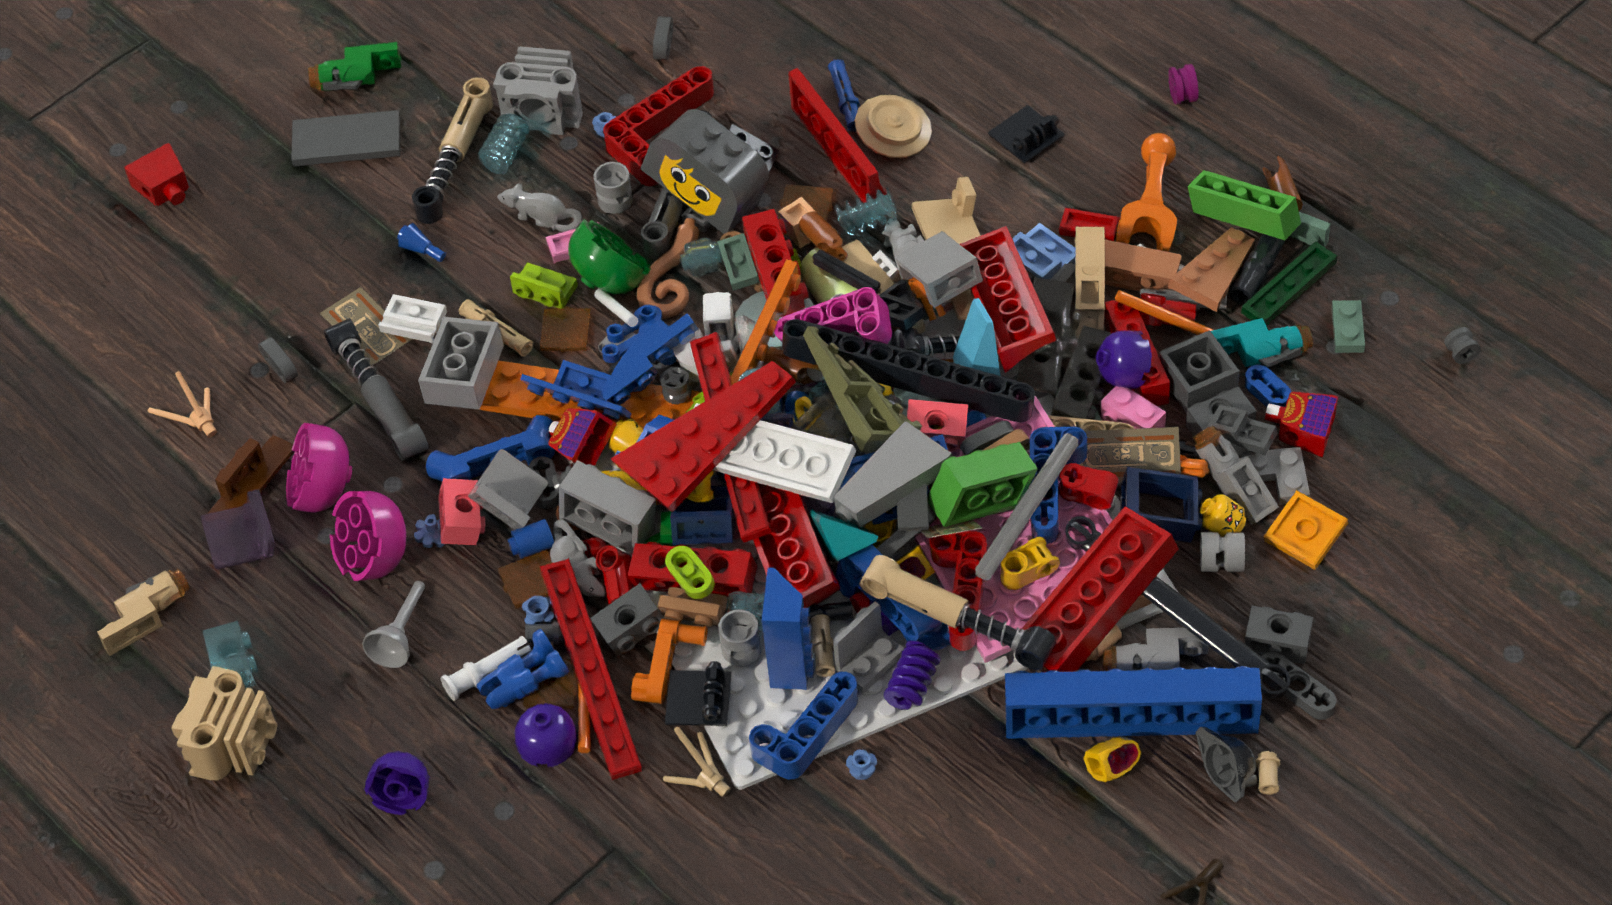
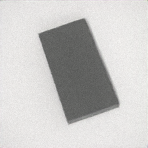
(346, 138)

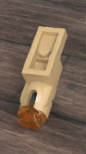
(140, 608)

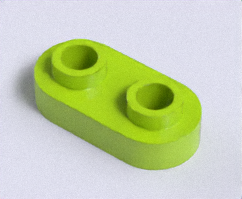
(691, 574)

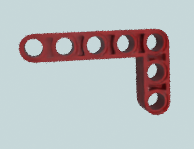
(628, 132)

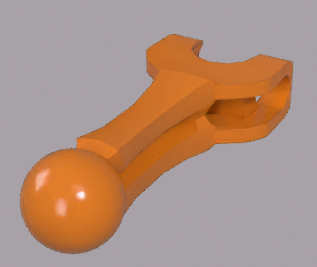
(1149, 212)

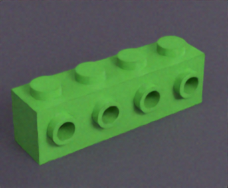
(1244, 205)

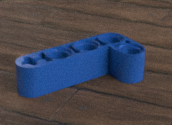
(1049, 508)
(907, 620)
(836, 697)

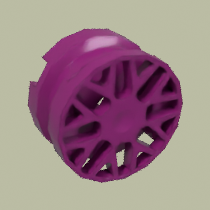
(1183, 84)

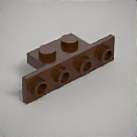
(250, 470)

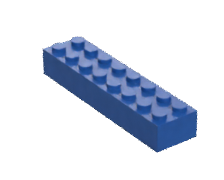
(1132, 702)

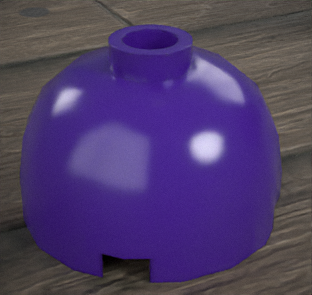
(1124, 359)
(545, 735)
(397, 782)

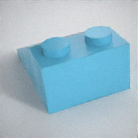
(977, 341)

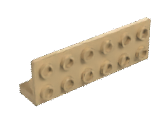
(954, 219)

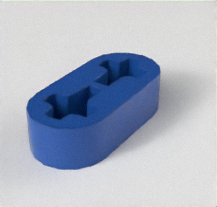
(1270, 386)

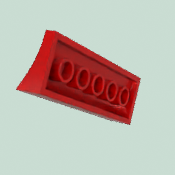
(833, 137)
(1009, 298)
(794, 545)
(1102, 588)

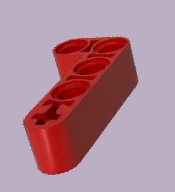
(965, 562)

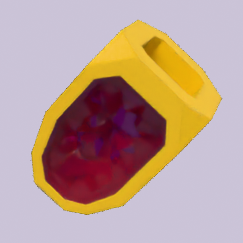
(916, 563)
(1112, 758)

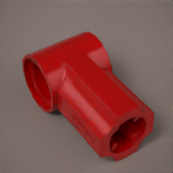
(1181, 308)
(615, 569)

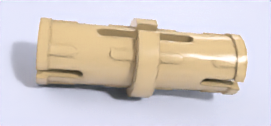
(822, 645)

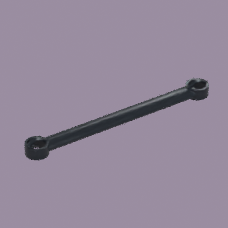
(1194, 619)

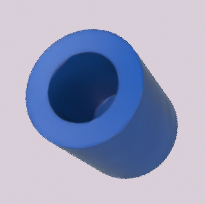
(531, 539)

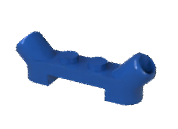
(473, 463)

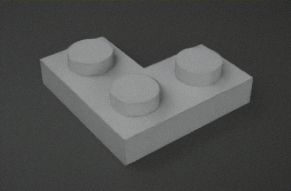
(1283, 467)

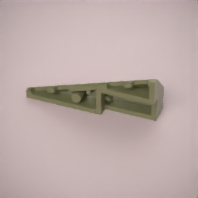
(858, 396)

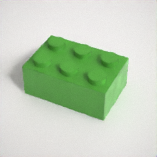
(981, 483)

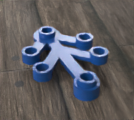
(647, 316)

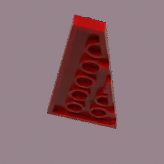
(690, 447)

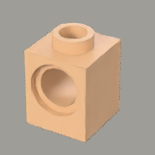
(791, 215)

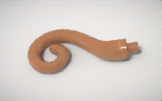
(685, 233)

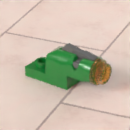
(356, 68)

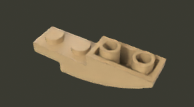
(1090, 277)

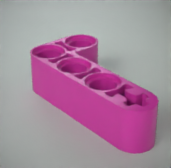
(855, 311)

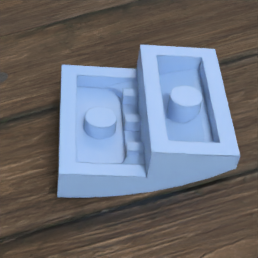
(1043, 251)

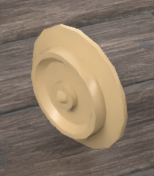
(893, 126)

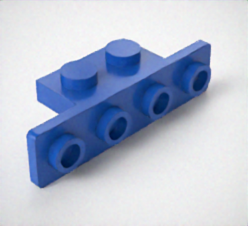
(579, 385)

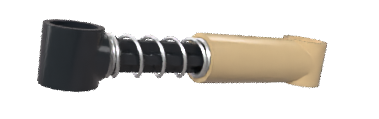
(453, 148)
(887, 579)

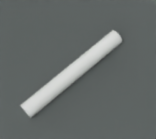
(616, 307)

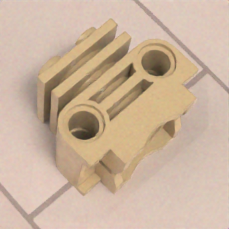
(223, 725)

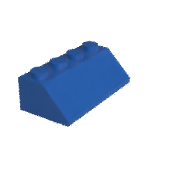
(786, 634)

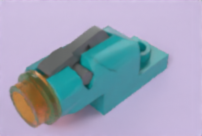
(1261, 346)

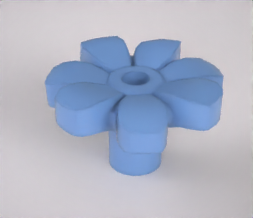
(428, 532)

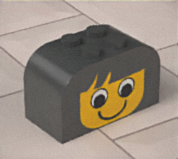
(708, 169)

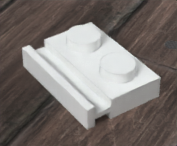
(412, 318)

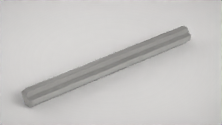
(1026, 507)

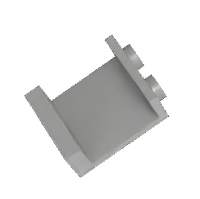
(941, 267)

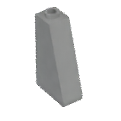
(889, 475)

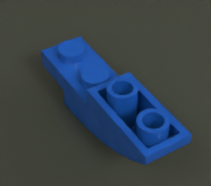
(636, 365)

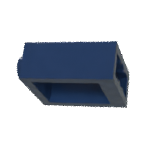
(1167, 485)
(717, 518)

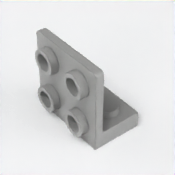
(508, 489)
(865, 648)

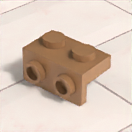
(703, 611)

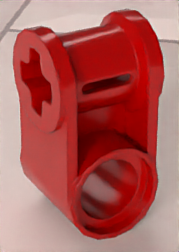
(1090, 486)

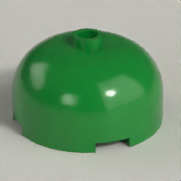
(605, 259)

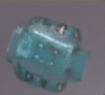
(701, 257)

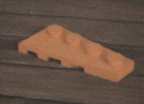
(1214, 269)

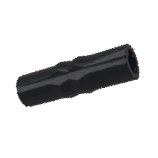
(1256, 268)

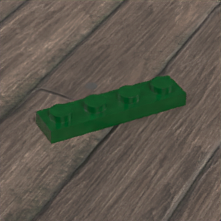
(1289, 283)

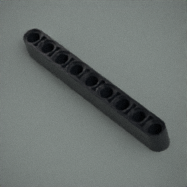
(919, 372)

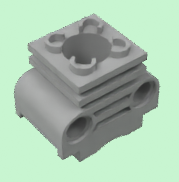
(540, 89)

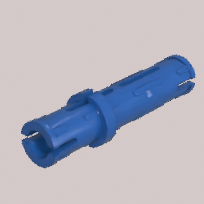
(839, 73)

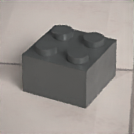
(1198, 369)

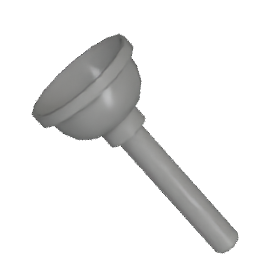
(388, 643)

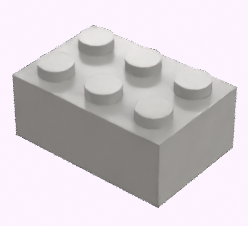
(461, 363)
(606, 507)

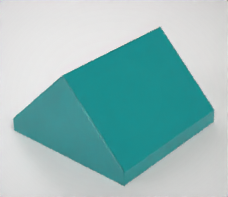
(841, 538)

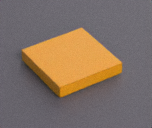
(1305, 530)

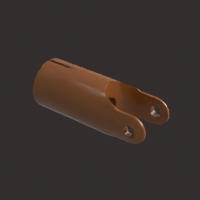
(1283, 181)
(822, 234)
(794, 367)

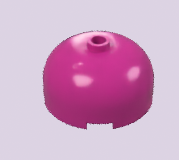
(317, 469)
(378, 529)

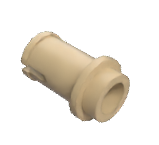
(1268, 773)

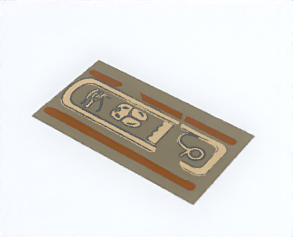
(366, 317)
(1136, 448)
(939, 530)

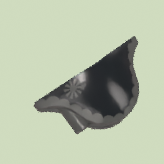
(1227, 762)

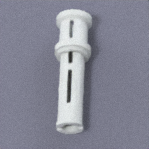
(474, 672)

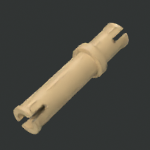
(510, 336)

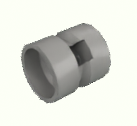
(613, 187)
(1233, 552)
(739, 637)

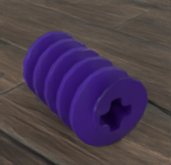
(911, 676)

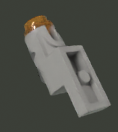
(1234, 475)
(1158, 653)

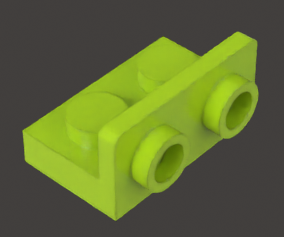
(543, 285)

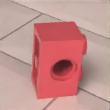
(949, 416)
(458, 513)

